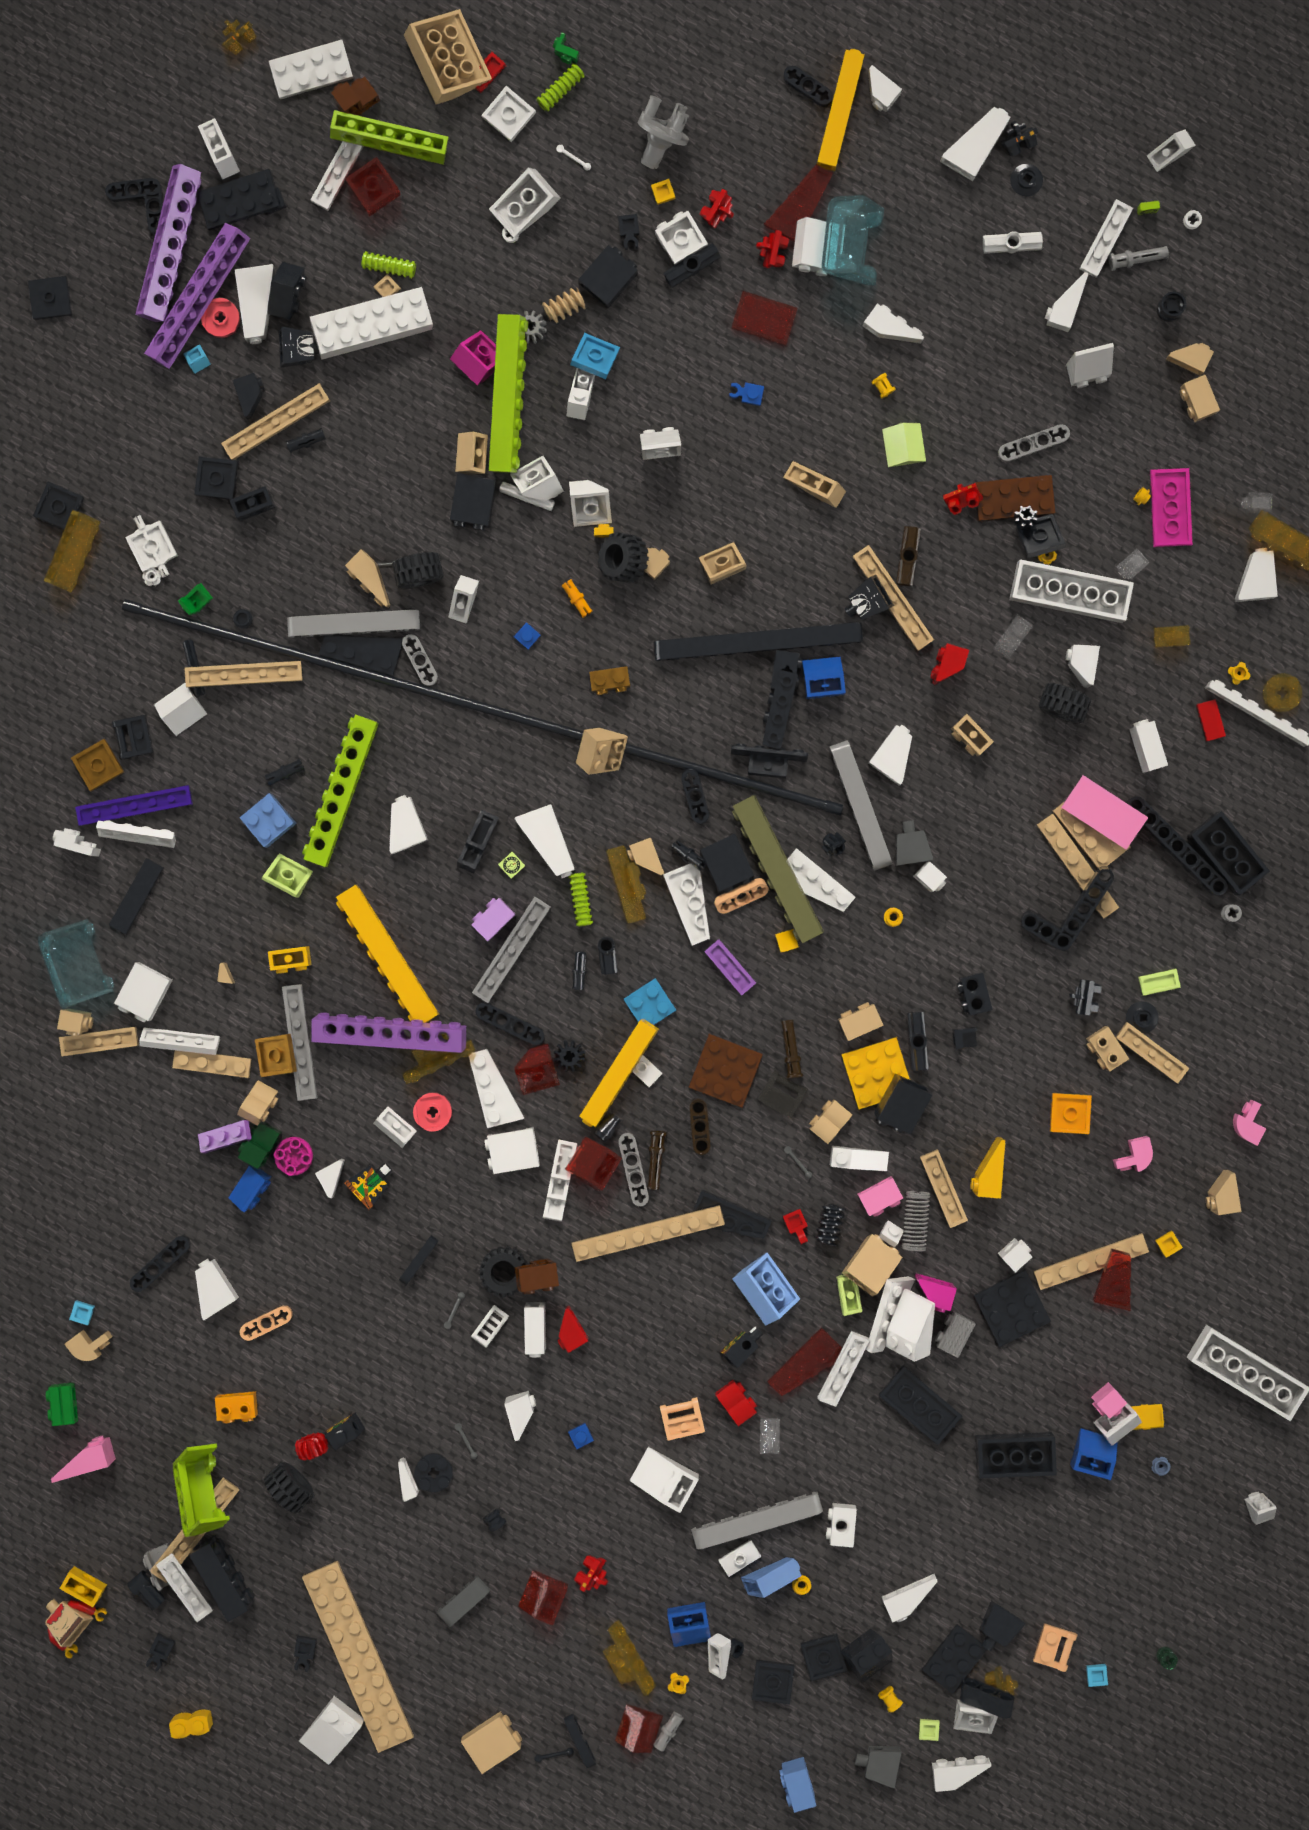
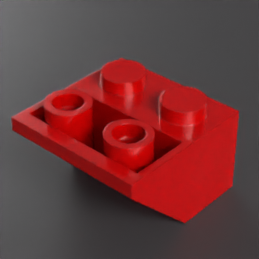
(951, 661)

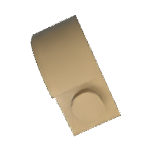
(83, 1347)

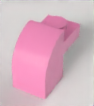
(1245, 1126)
(1140, 1155)

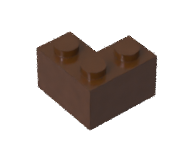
(355, 98)
(537, 1275)

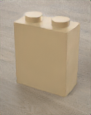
(872, 1264)
(491, 1742)

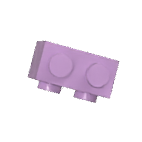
(493, 918)

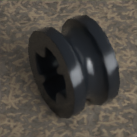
(737, 1648)

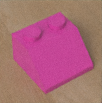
(476, 357)
(937, 1291)

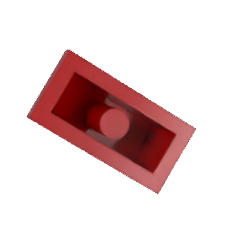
(571, 1332)

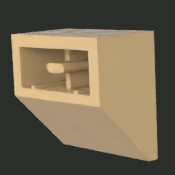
(601, 750)

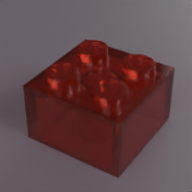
(373, 186)

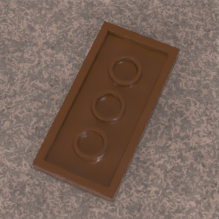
(1006, 496)

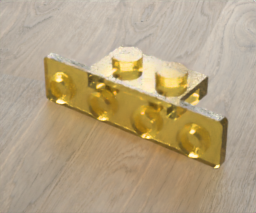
(627, 883)
(431, 1061)
(626, 1660)

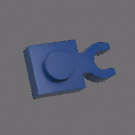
(750, 393)

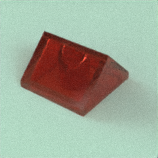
(638, 1729)

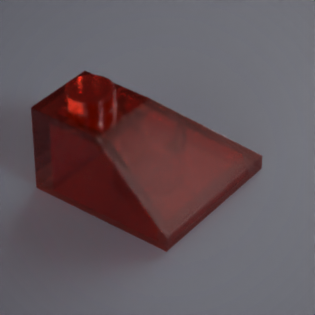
(536, 1070)

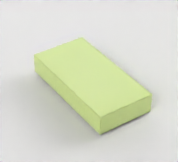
(1159, 982)

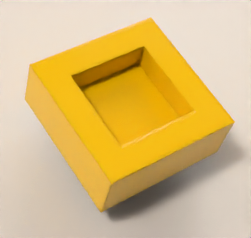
(663, 191)
(603, 531)
(1168, 1244)

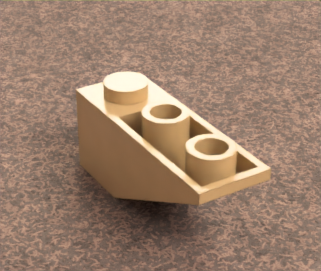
(368, 572)

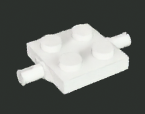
(151, 546)

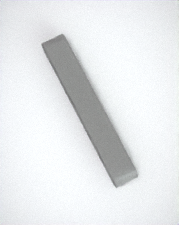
(353, 622)
(861, 805)
(757, 1521)

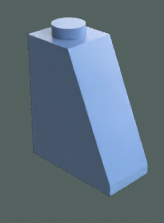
(771, 1578)

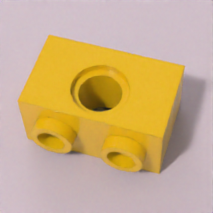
(83, 1586)

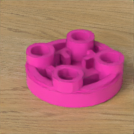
(293, 1156)

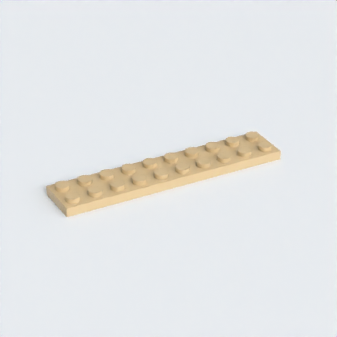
(357, 1656)

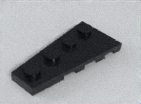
(736, 1217)

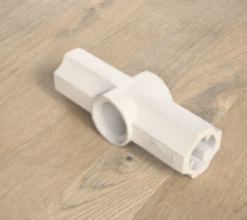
(1025, 242)

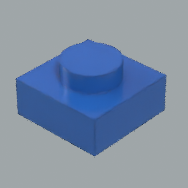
(527, 636)
(580, 1435)

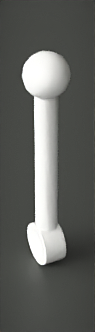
(560, 148)

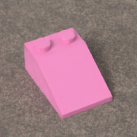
(93, 1457)

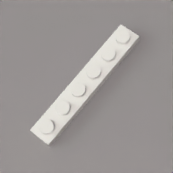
(1265, 716)

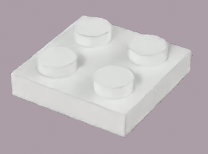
(508, 113)

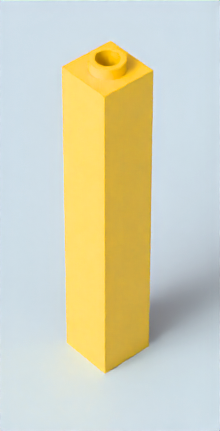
(840, 109)
(618, 1073)

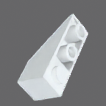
(888, 326)
(580, 394)
(1260, 1508)
(953, 1774)

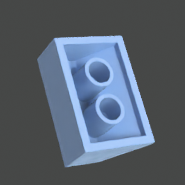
(766, 1289)

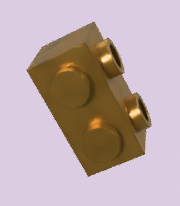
(609, 679)

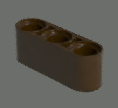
(700, 1135)

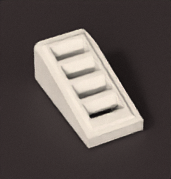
(479, 1339)
(408, 1484)
(718, 1648)

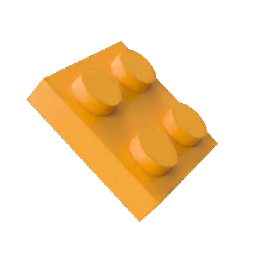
(1070, 1113)

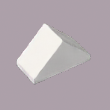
(330, 1176)

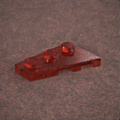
(1115, 1281)

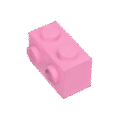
(1108, 1401)

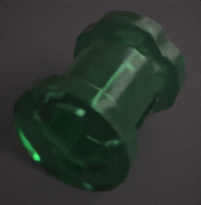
(1162, 1658)

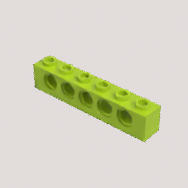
(388, 137)

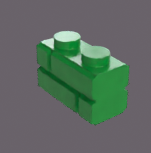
(62, 1404)

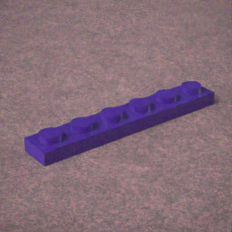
(134, 805)

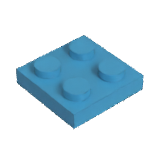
(595, 356)
(650, 1003)

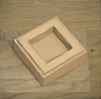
(386, 286)

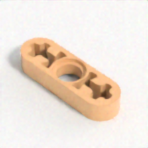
(749, 897)
(251, 1324)

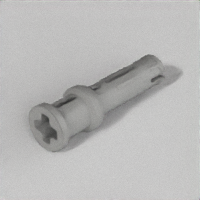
(1128, 260)

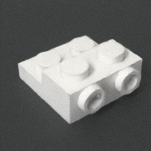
(680, 237)
(72, 840)

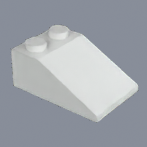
(524, 202)
(1090, 365)
(660, 444)
(911, 1326)
(332, 1730)

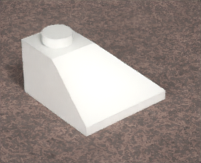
(537, 480)
(589, 503)
(1083, 663)
(519, 1410)

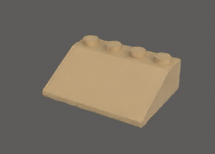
(446, 55)

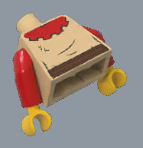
(68, 1622)

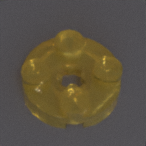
(1290, 700)

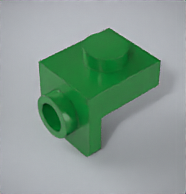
(566, 53)
(195, 599)

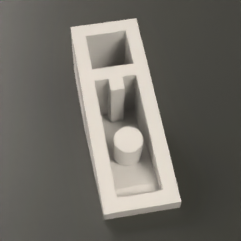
(218, 148)
(1064, 309)
(858, 1158)
(906, 1599)

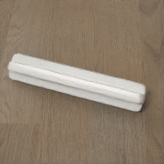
(513, 491)

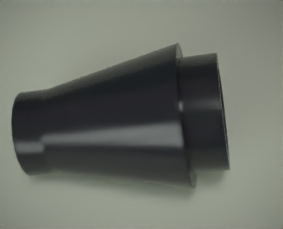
(607, 1127)

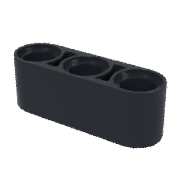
(987, 1698)

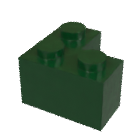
(262, 1142)

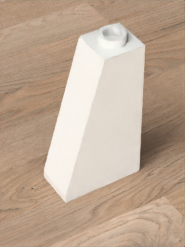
(975, 145)
(254, 298)
(547, 838)

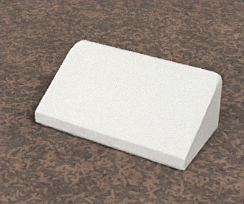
(395, 1127)

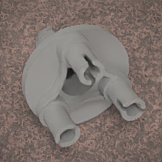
(661, 132)

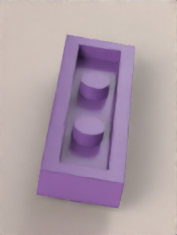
(730, 967)
(224, 1136)

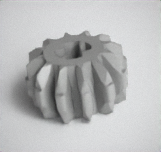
(535, 321)

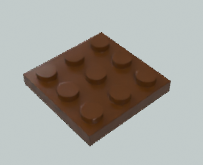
(725, 1070)

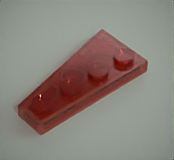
(800, 202)
(806, 1362)

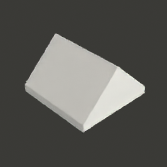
(180, 709)
(1119, 1426)
(973, 1719)

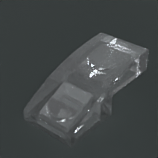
(1013, 636)

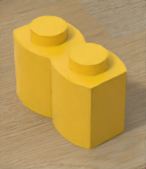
(194, 1724)

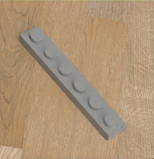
(511, 949)
(298, 1029)

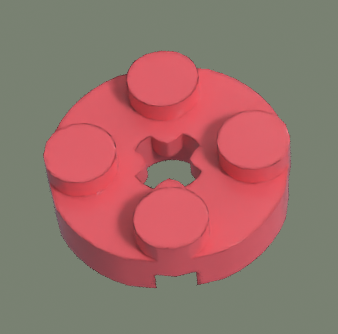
(228, 326)
(426, 1120)

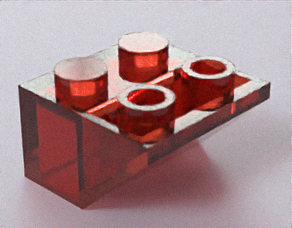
(593, 1164)
(543, 1597)

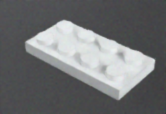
(310, 69)

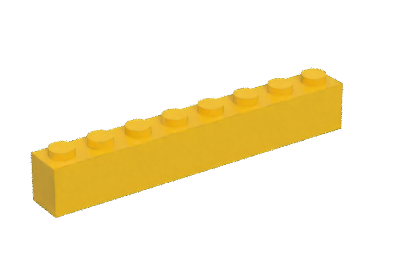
(386, 954)

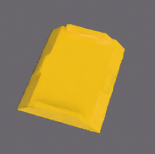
(1150, 1416)

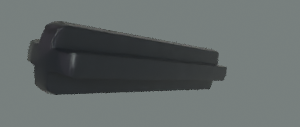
(192, 661)

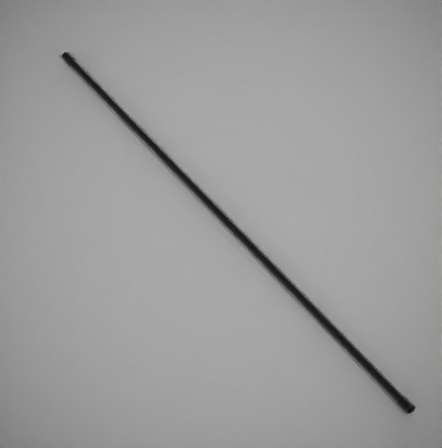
(139, 609)

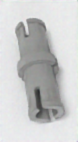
(668, 1731)

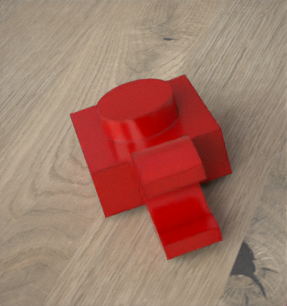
(795, 1223)

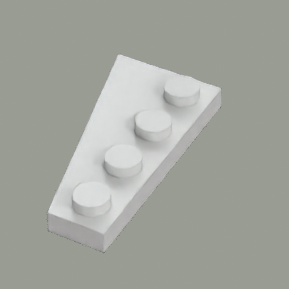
(818, 883)
(688, 896)
(495, 1098)

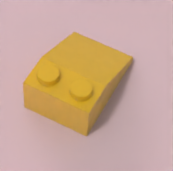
(990, 1172)

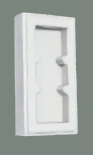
(646, 1071)
(739, 1558)

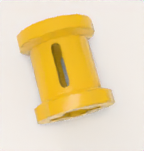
(883, 385)
(890, 1699)

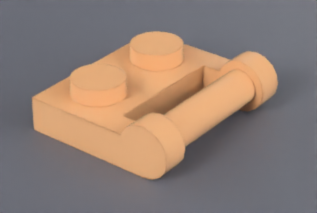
(682, 1425)
(1048, 1647)

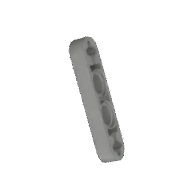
(1033, 442)
(631, 1169)

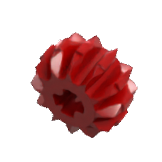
(311, 1446)

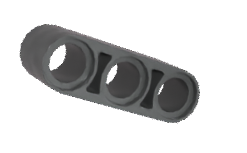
(459, 1605)

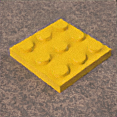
(873, 1069)

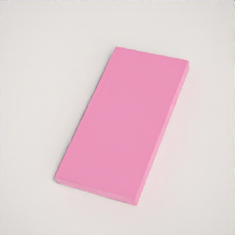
(1104, 812)

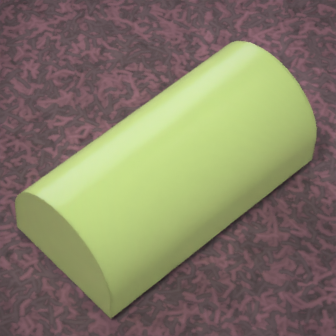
(849, 1296)

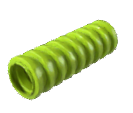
(560, 87)
(388, 264)
(580, 899)

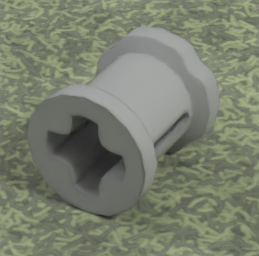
(1236, 916)

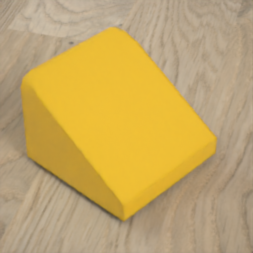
(786, 941)

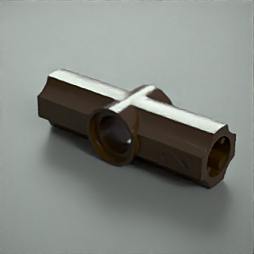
(909, 544)

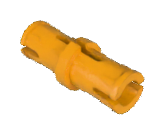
(577, 598)

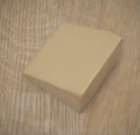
(224, 974)

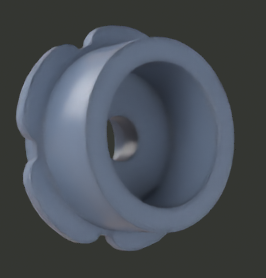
(1165, 1466)

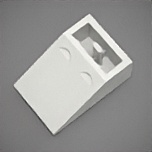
(664, 1479)

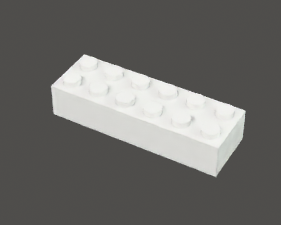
(371, 323)
(1071, 591)
(1248, 1372)

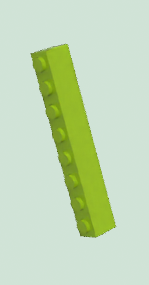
(507, 393)

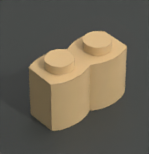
(258, 1102)
(830, 1121)

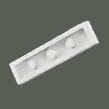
(336, 174)
(1106, 238)
(136, 834)
(179, 1041)
(843, 1368)
(184, 1587)

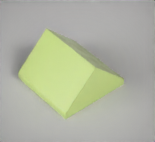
(904, 444)
(287, 875)

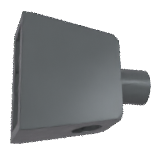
(911, 846)
(880, 1764)

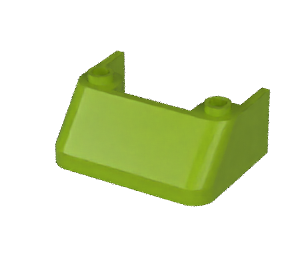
(196, 1491)

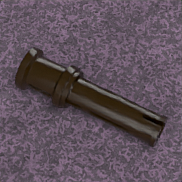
(792, 1058)
(656, 1150)

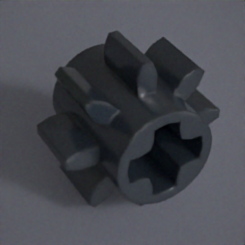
(1023, 522)
(833, 844)

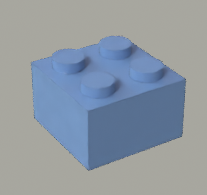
(268, 820)
(797, 1785)

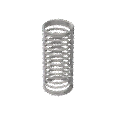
(924, 1195)

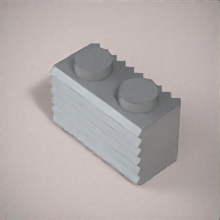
(954, 1334)

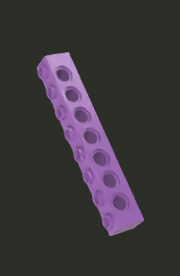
(197, 295)
(146, 306)
(322, 1033)

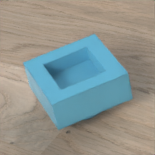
(82, 1312)
(1096, 1675)

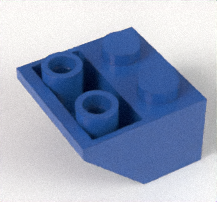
(823, 677)
(249, 1187)
(1094, 1454)
(689, 1624)

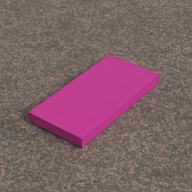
(1171, 507)

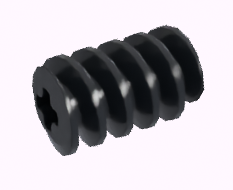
(830, 1224)

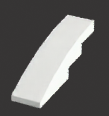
(559, 1181)

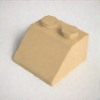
(1224, 1195)

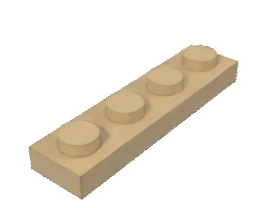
(98, 1041)
(1152, 1052)
(212, 1063)
(943, 1188)

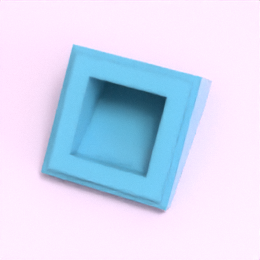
(197, 359)

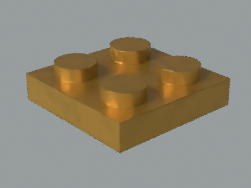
(97, 765)
(275, 1055)

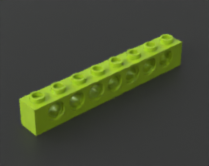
(356, 765)

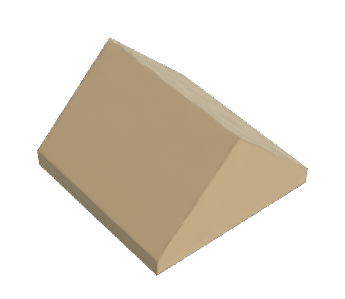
(722, 563)

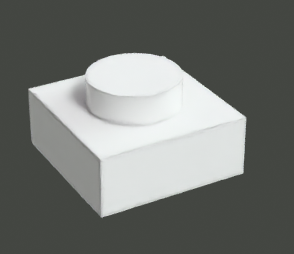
(891, 1233)

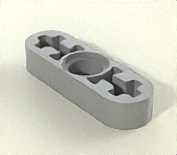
(431, 670)

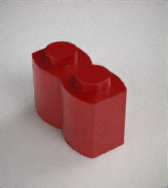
(736, 1402)

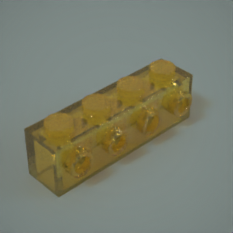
(1281, 537)
(72, 551)

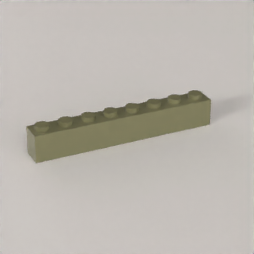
(778, 869)

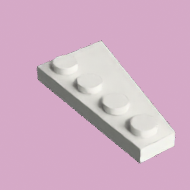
(888, 1304)

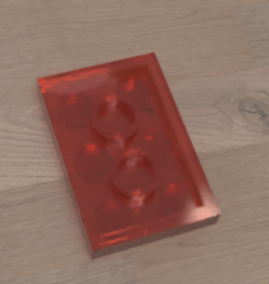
(764, 318)

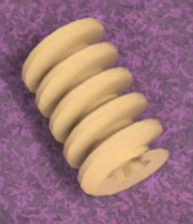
(564, 305)

